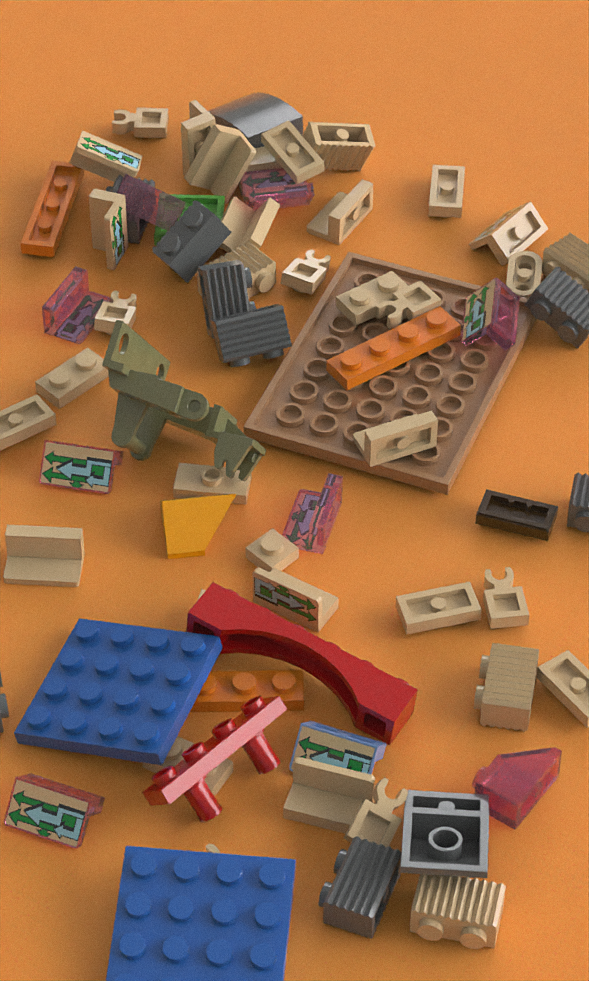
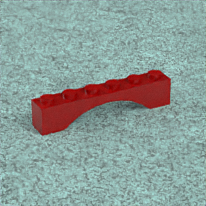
(371, 696)

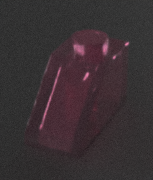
(517, 782)

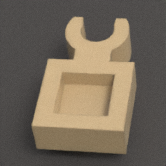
(145, 123)
(306, 274)
(408, 303)
(115, 310)
(503, 602)
(376, 819)

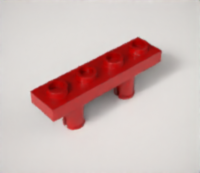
(201, 758)

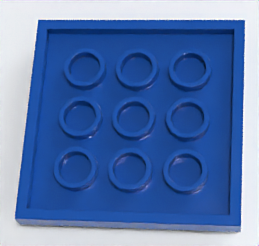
(119, 691)
(201, 917)

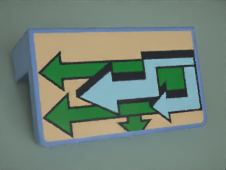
(337, 747)

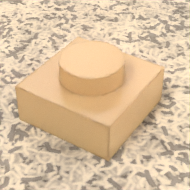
(272, 551)

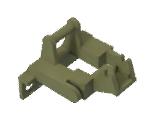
(150, 402)

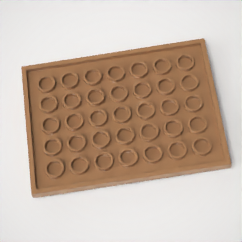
(457, 382)

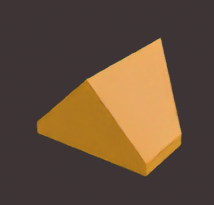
(192, 523)

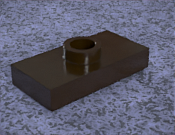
(516, 515)

